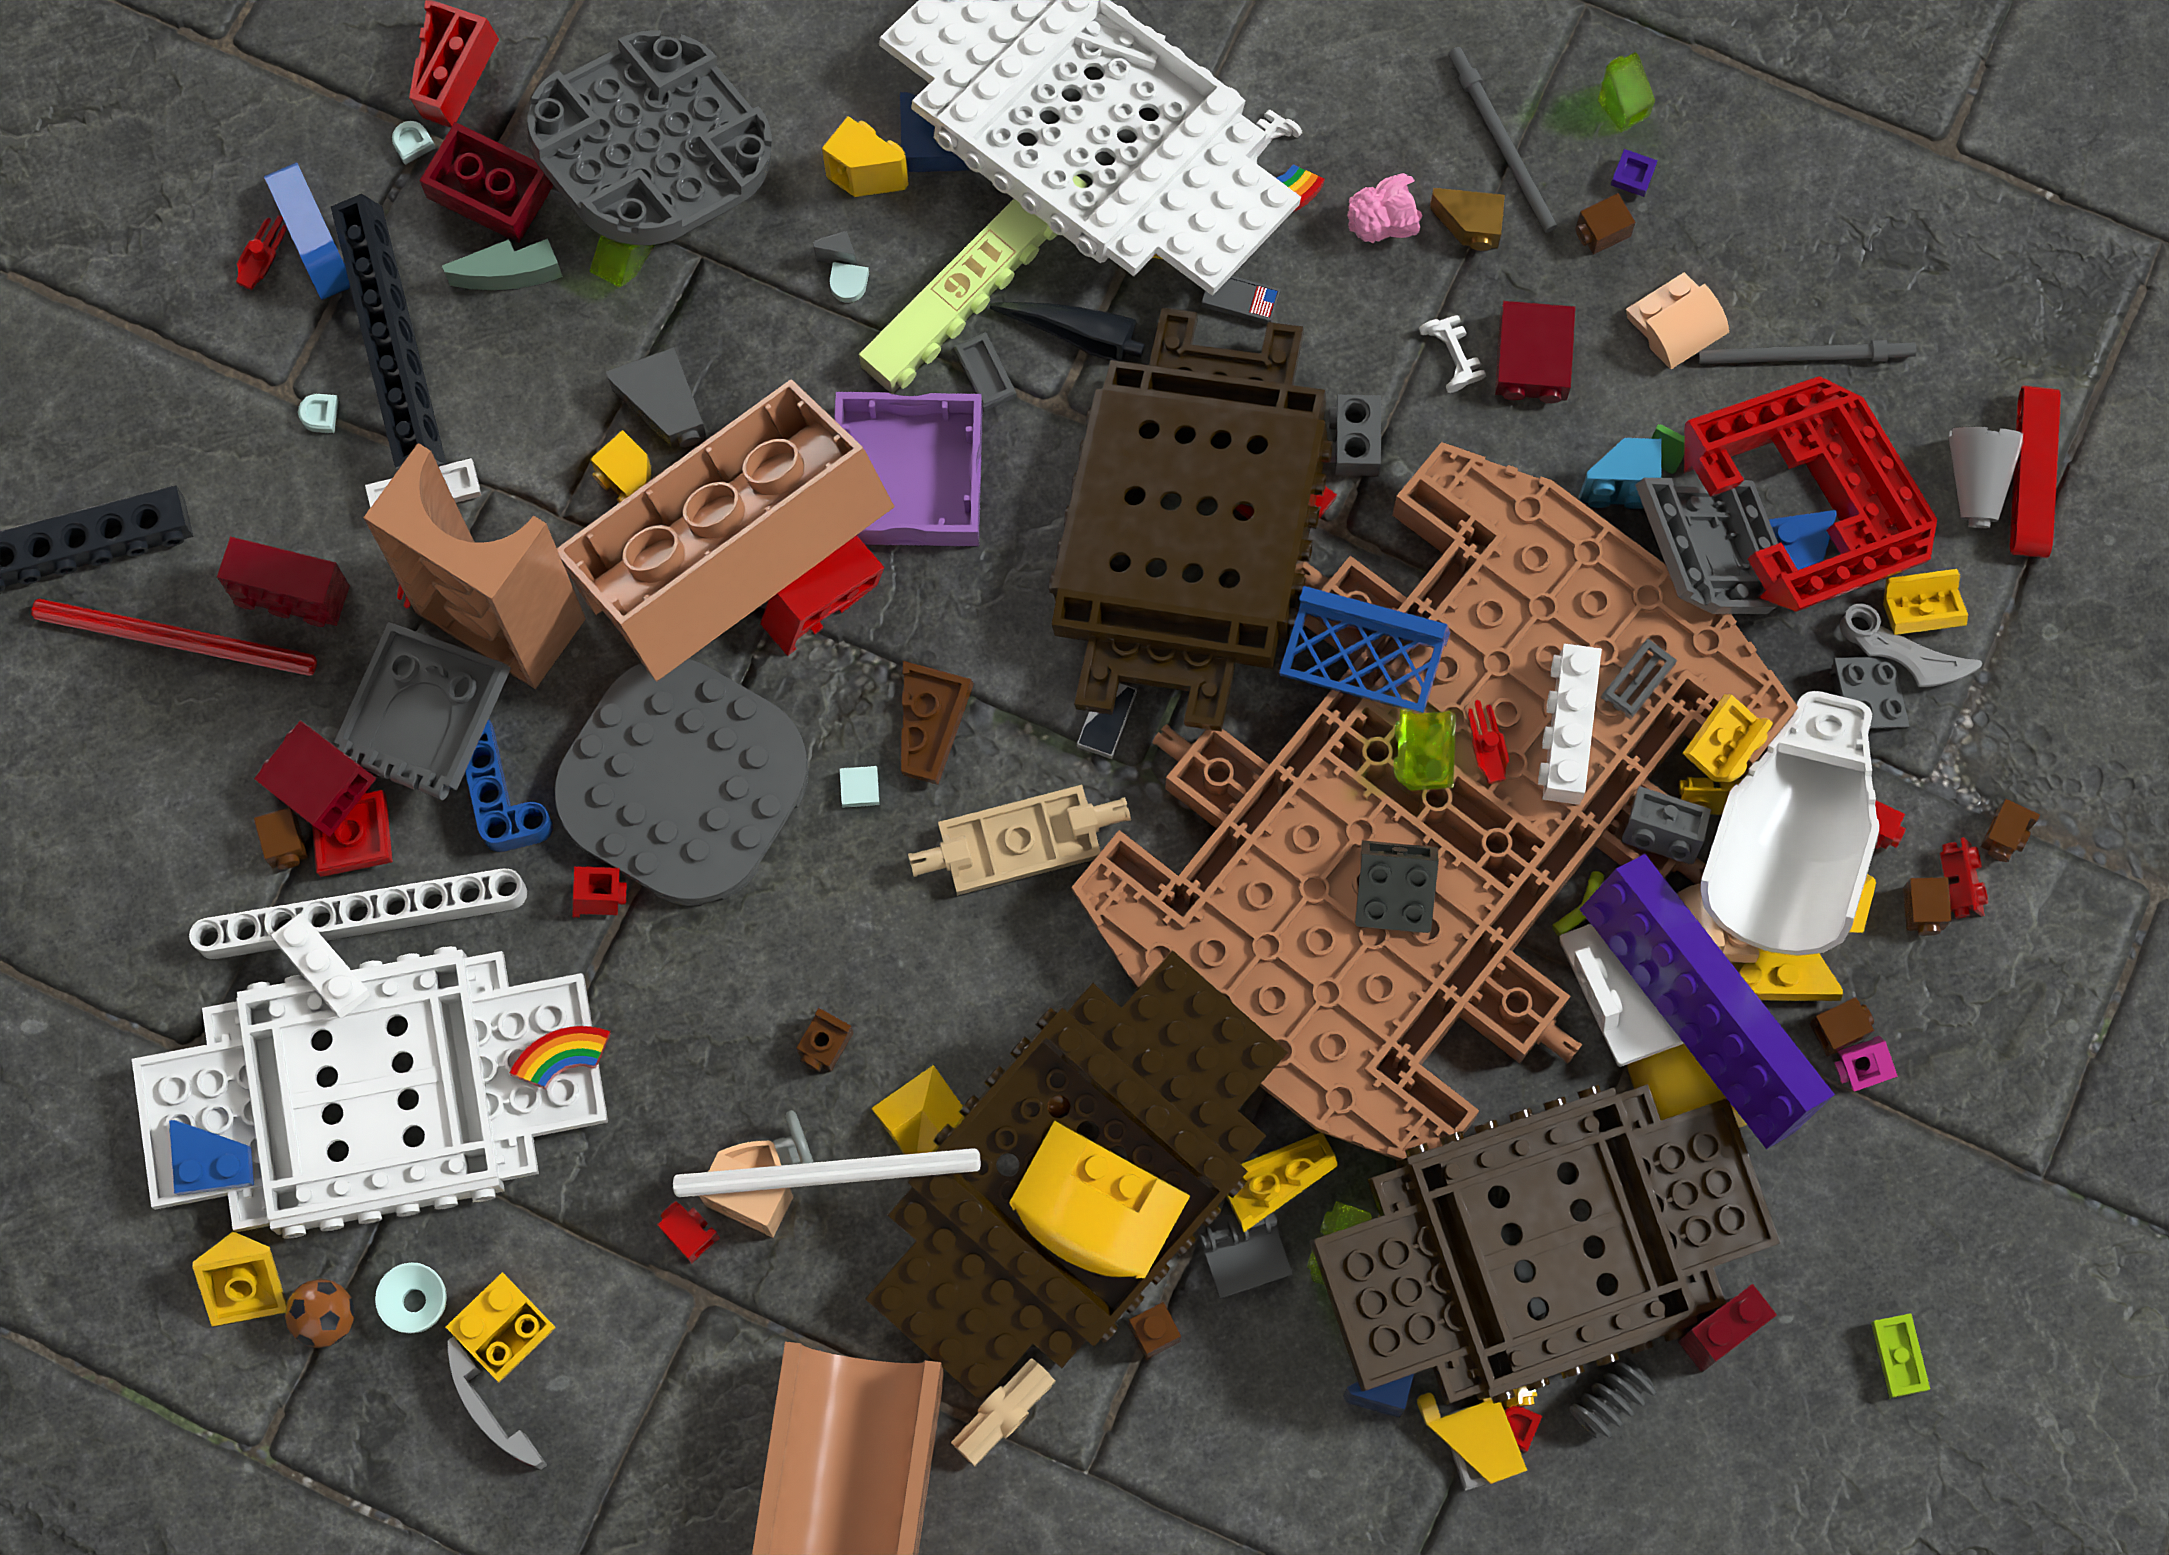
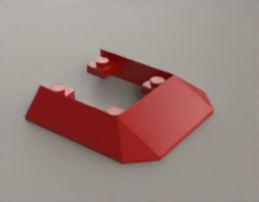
(1832, 430)

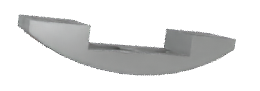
(463, 1370)

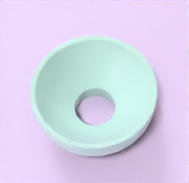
(397, 1285)

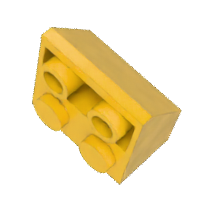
(863, 161)
(500, 1327)

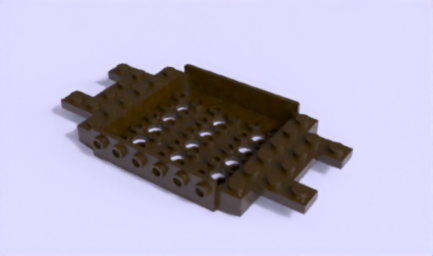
(1163, 626)

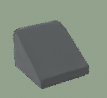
(835, 249)

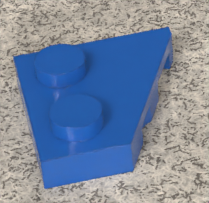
(1804, 536)
(207, 1161)

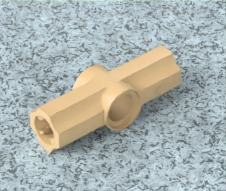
(1003, 1412)

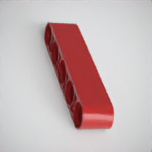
(2035, 472)

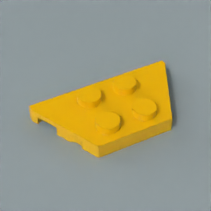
(1790, 977)

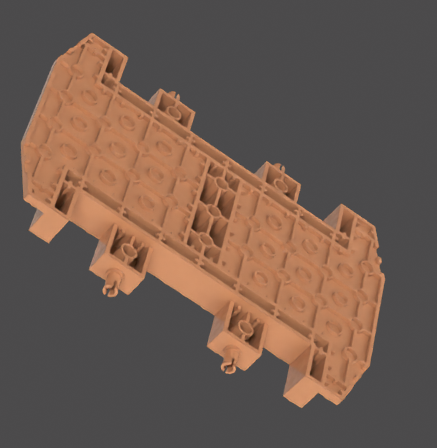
(1278, 882)

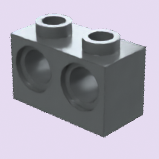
(1361, 435)

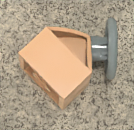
(760, 1208)

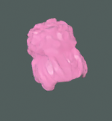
(1384, 210)

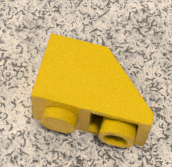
(621, 466)

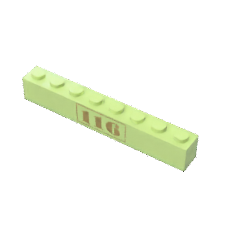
(955, 295)

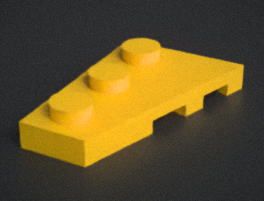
(1280, 1177)

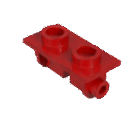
(1963, 863)

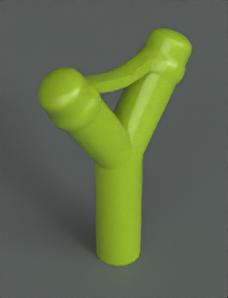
(1575, 917)

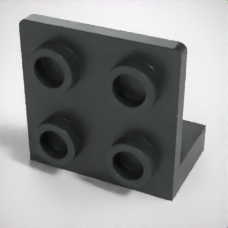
(1396, 886)

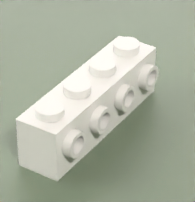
(1571, 723)

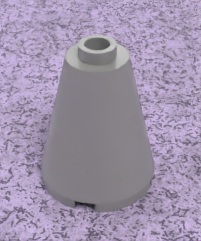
(1983, 471)

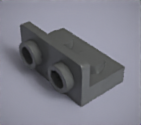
(1666, 825)

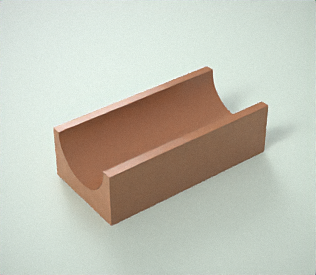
(726, 528)
(493, 596)
(848, 1455)

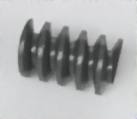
(1613, 1398)

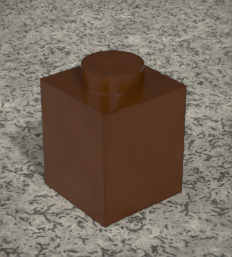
(1604, 224)
(281, 838)
(1927, 905)
(1842, 1026)
(1154, 1330)

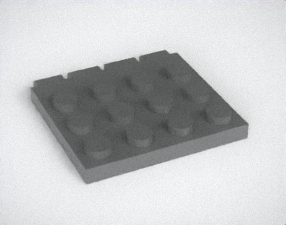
(420, 710)

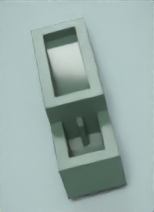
(503, 268)

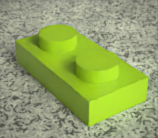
(1900, 1356)

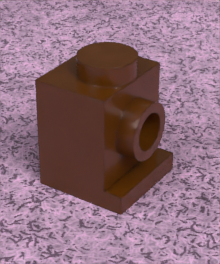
(2009, 830)
(827, 1056)

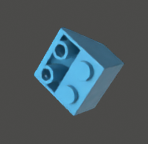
(1617, 473)

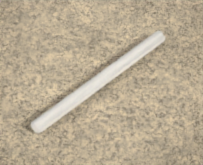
(826, 1172)

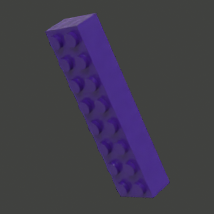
(1706, 1001)

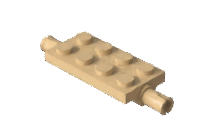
(1019, 839)

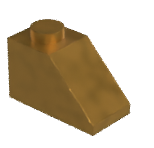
(1470, 216)

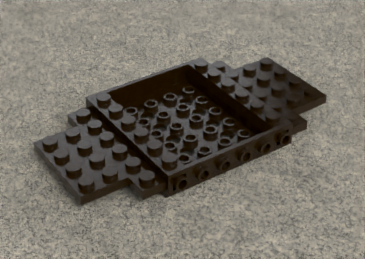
(1155, 1081)
(1440, 1283)

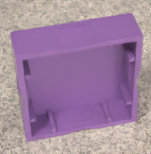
(926, 460)

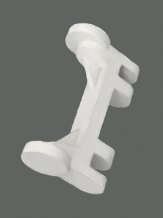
(1277, 128)
(1463, 371)

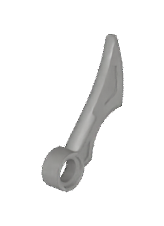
(1925, 665)

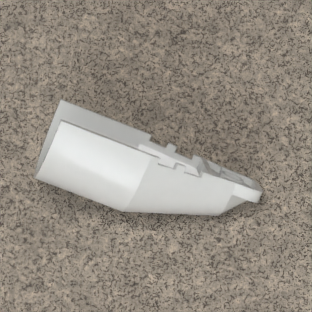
(1798, 833)

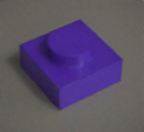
(1634, 172)

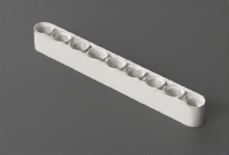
(377, 917)

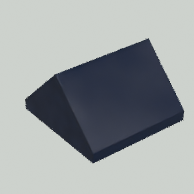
(1386, 1398)

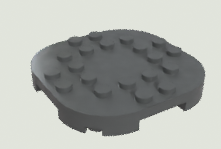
(648, 139)
(682, 782)

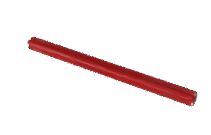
(174, 637)

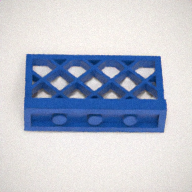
(1374, 619)

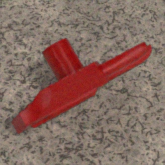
(259, 256)
(1490, 746)

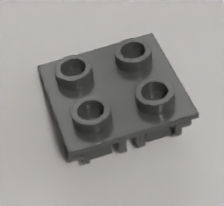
(1875, 684)
(1243, 1258)

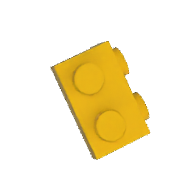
(1924, 602)
(1727, 740)

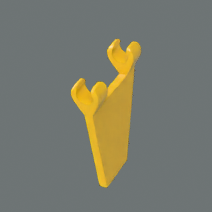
(1478, 1436)

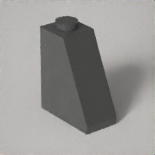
(660, 397)

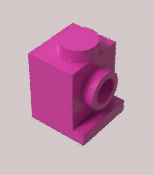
(1879, 1066)

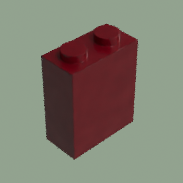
(1535, 351)
(314, 778)
(1727, 1328)

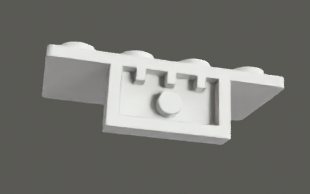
(1620, 1006)

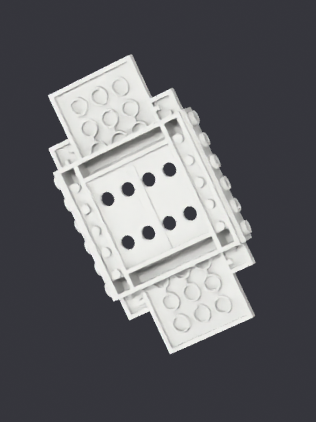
(1170, 193)
(263, 1091)

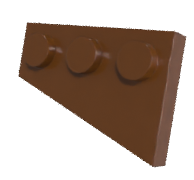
(931, 719)

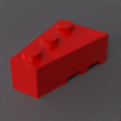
(449, 61)
(821, 591)

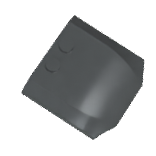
(1709, 543)

